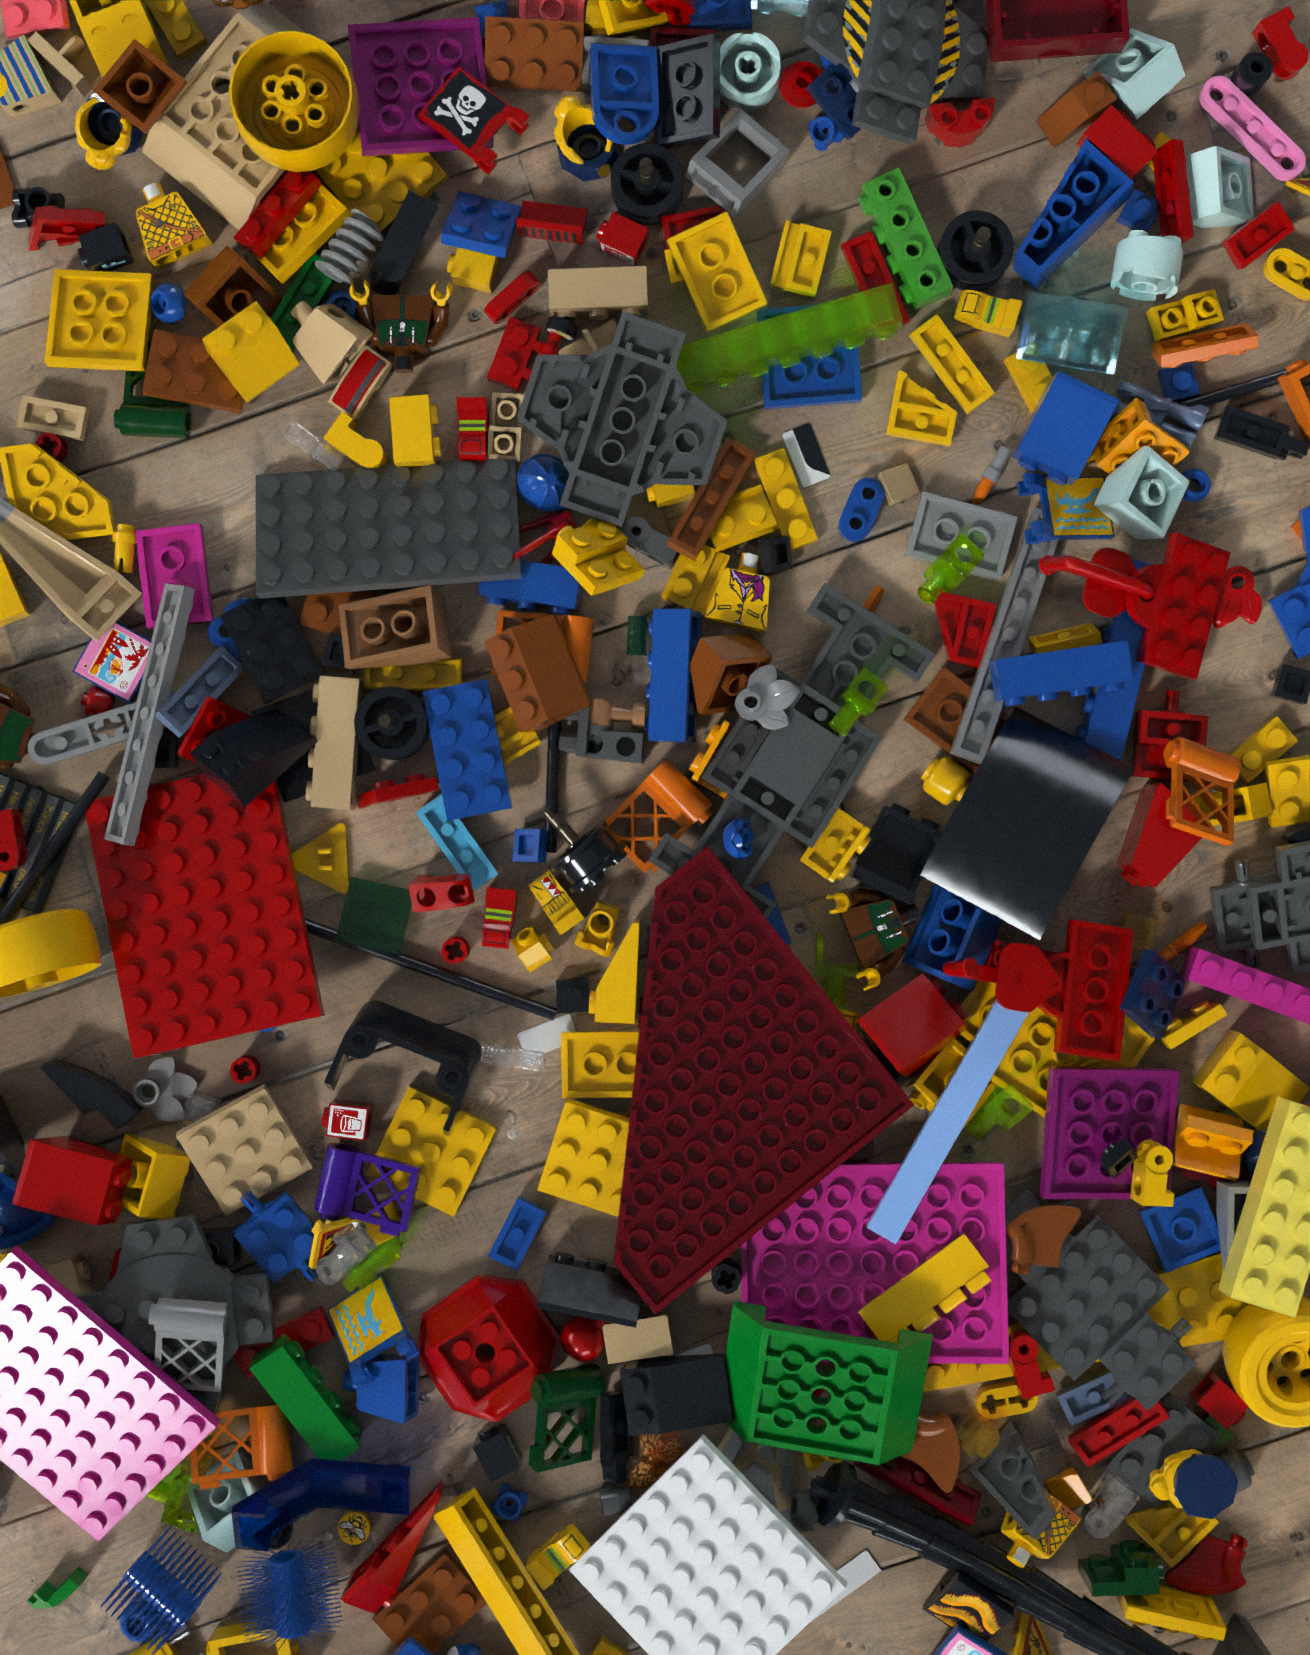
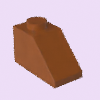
(1076, 110)

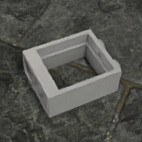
(720, 185)

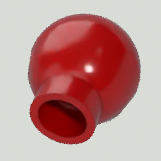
(582, 1338)

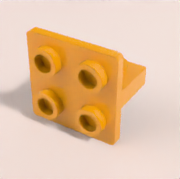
(1209, 1142)

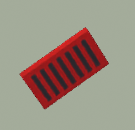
(552, 222)

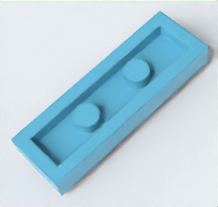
(457, 843)

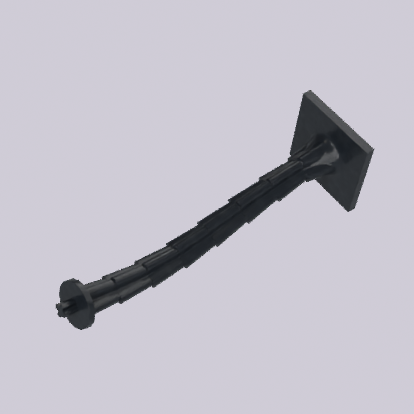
(1030, 1590)

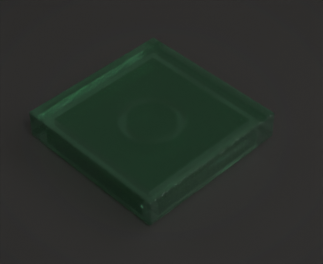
(375, 916)

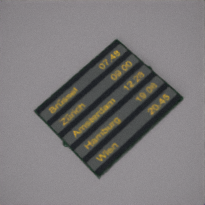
(41, 818)

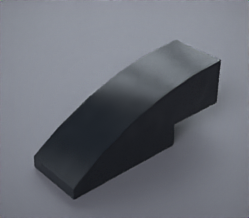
(401, 244)
(92, 1092)

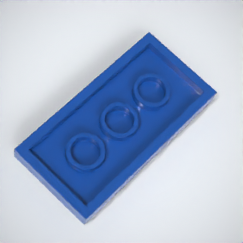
(467, 749)

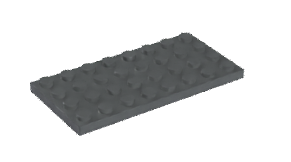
(386, 527)

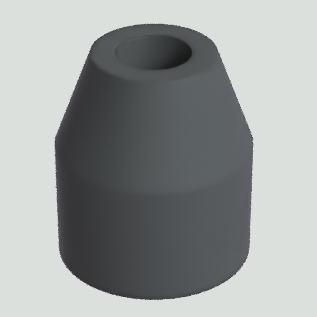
(614, 1500)

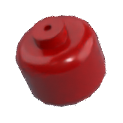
(97, 701)

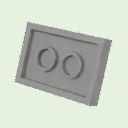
(944, 519)

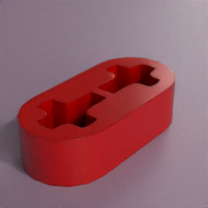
(512, 297)

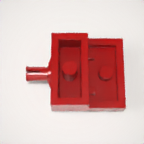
(1157, 729)

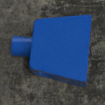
(395, 1388)

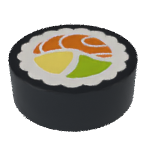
(563, 327)

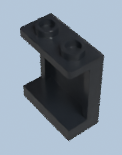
(896, 853)

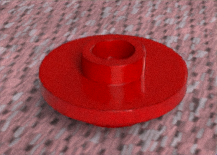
(795, 80)

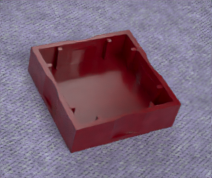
(1055, 28)

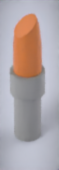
(991, 475)

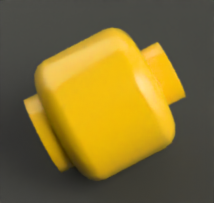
(945, 780)

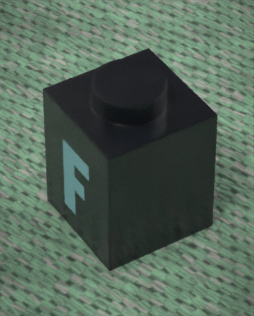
(105, 248)
(497, 1451)

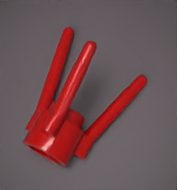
(556, 523)

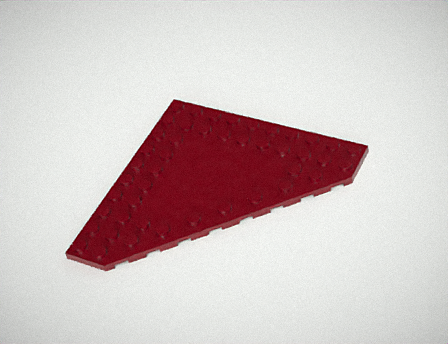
(738, 1085)

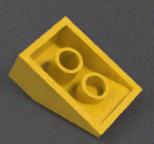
(617, 991)
(1247, 1080)

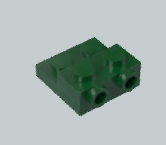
(1127, 1572)

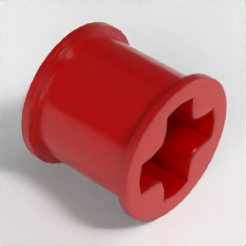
(60, 452)
(463, 947)
(236, 1073)

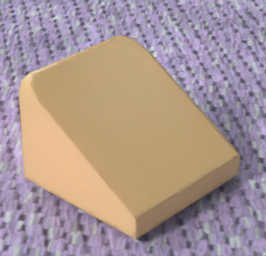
(898, 483)

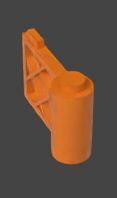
(576, 629)
(1205, 770)
(675, 796)
(269, 1446)

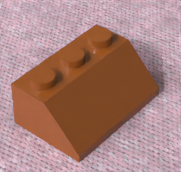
(538, 673)

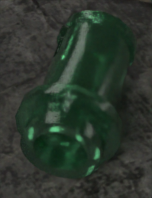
(636, 635)

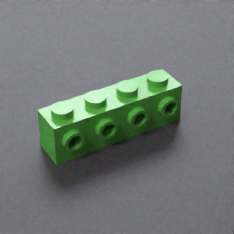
(905, 239)

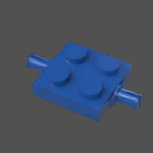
(277, 1236)

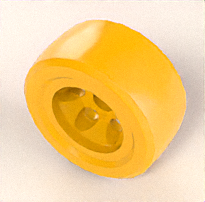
(277, 65)
(46, 950)
(1267, 1337)

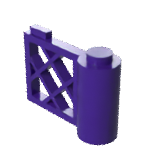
(341, 1182)

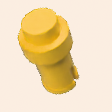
(124, 548)

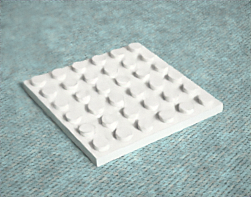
(707, 1565)

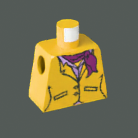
(741, 597)

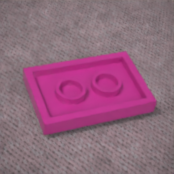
(177, 558)

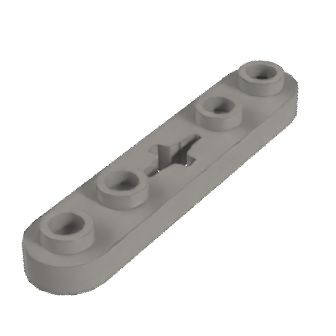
(78, 738)

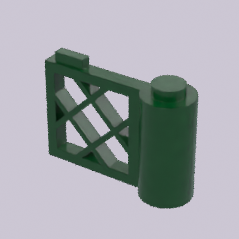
(150, 415)
(566, 1391)

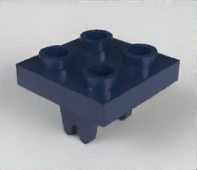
(836, 97)
(1152, 994)

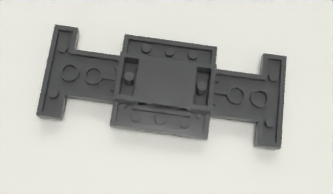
(807, 765)

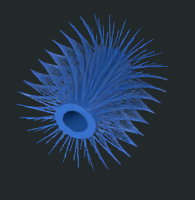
(162, 1590)
(290, 1601)

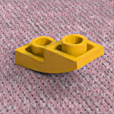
(1185, 315)

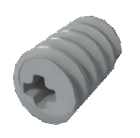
(349, 247)

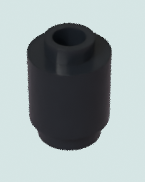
(1252, 73)

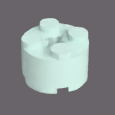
(747, 54)
(1147, 266)

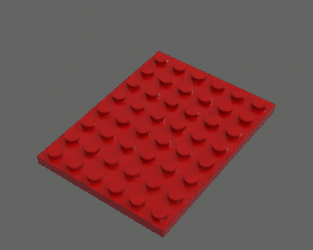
(204, 917)

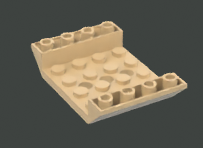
(198, 134)

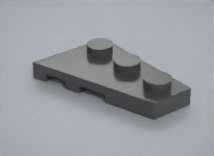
(1016, 1482)

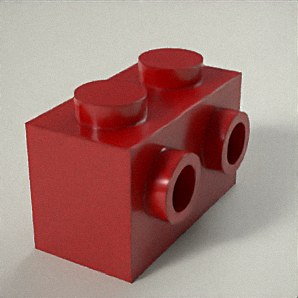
(1120, 142)

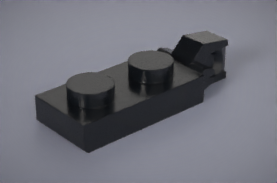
(1259, 434)
(615, 1441)

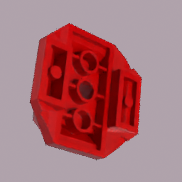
(493, 1313)

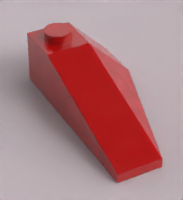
(379, 1575)

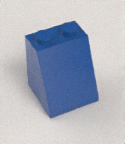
(1064, 428)

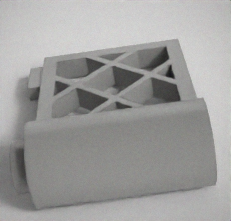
(190, 1323)

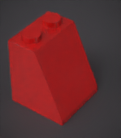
(1151, 844)
(914, 1024)
(73, 1180)

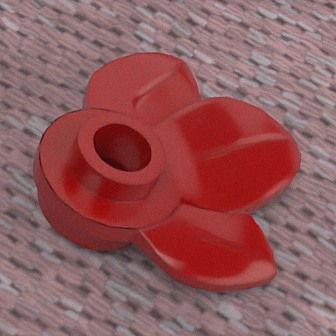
(1237, 602)

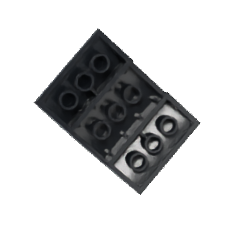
(1026, 822)

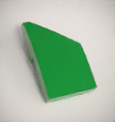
(48, 1596)

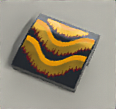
(970, 1606)

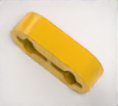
(1005, 1407)

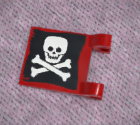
(471, 116)

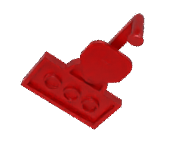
(1176, 595)
(1075, 986)

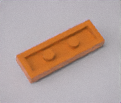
(1204, 345)

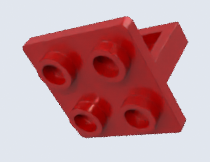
(211, 717)

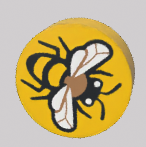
(354, 1527)

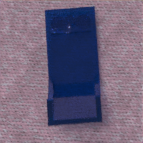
(319, 1485)

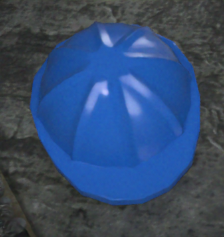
(542, 482)

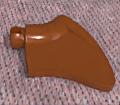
(1040, 1236)
(937, 1449)

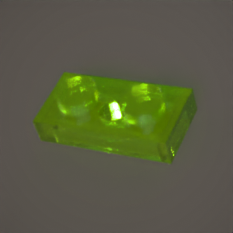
(364, 1272)

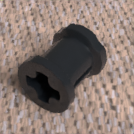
(720, 1283)

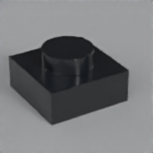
(775, 554)
(334, 655)
(1292, 684)
(167, 752)
(573, 995)
(1118, 1157)

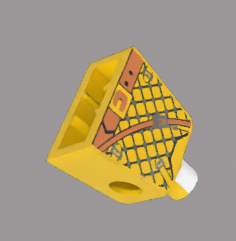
(169, 227)
(1047, 1542)

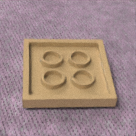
(244, 1149)

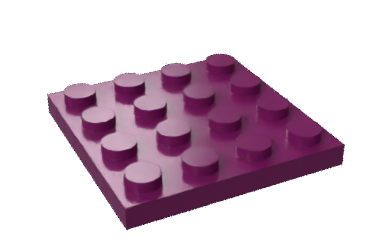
(399, 73)
(1094, 1109)

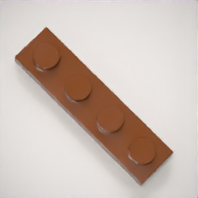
(711, 499)

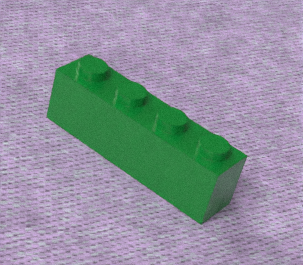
(306, 1399)

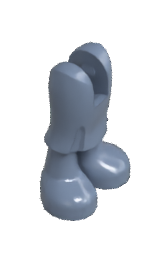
(1159, 408)

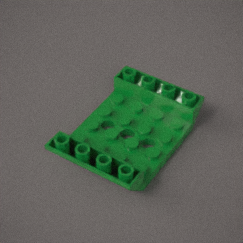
(871, 1388)

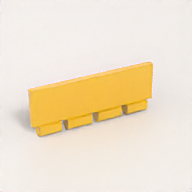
(929, 1284)

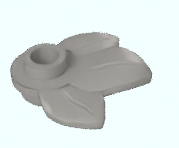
(772, 698)
(169, 1089)

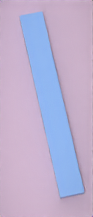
(945, 1122)

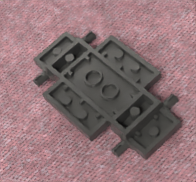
(1267, 909)
(1098, 1311)

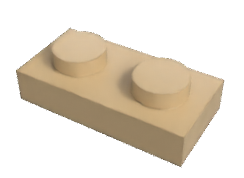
(53, 417)

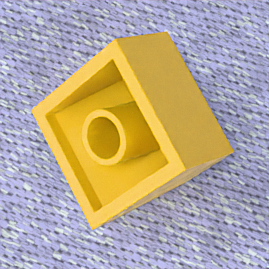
(250, 352)
(155, 1177)

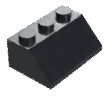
(588, 1290)

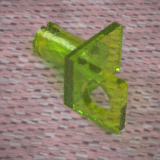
(948, 570)
(857, 703)
(835, 973)
(997, 1112)
(172, 1496)

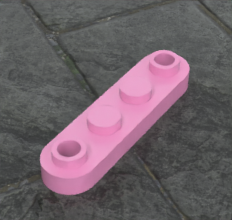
(1252, 128)

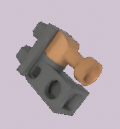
(596, 735)

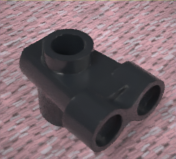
(27, 200)

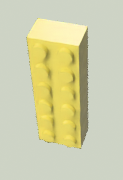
(1272, 1238)

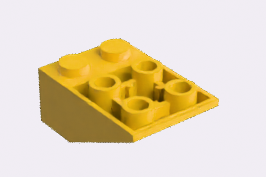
(112, 26)

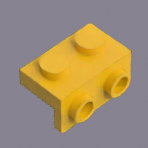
(836, 846)

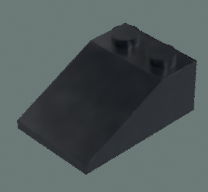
(252, 753)
(676, 1393)

